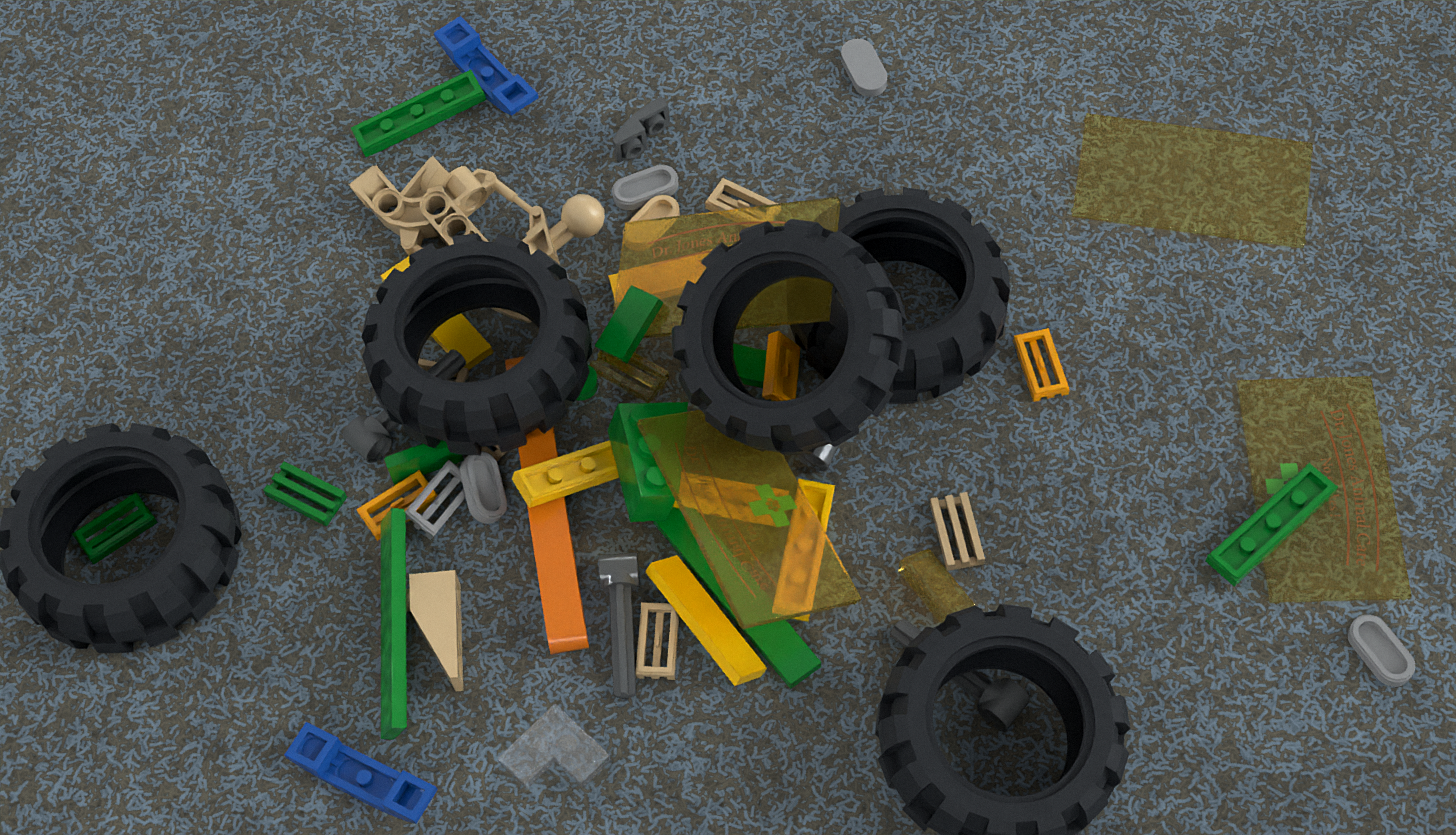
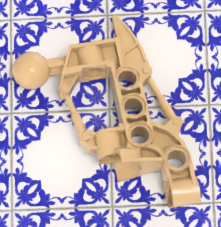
(461, 195)

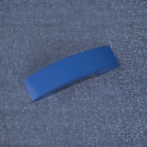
(498, 84)
(360, 775)

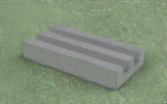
(421, 520)

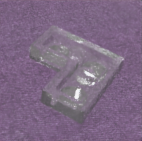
(554, 740)

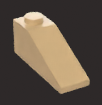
(436, 608)

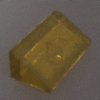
(933, 584)

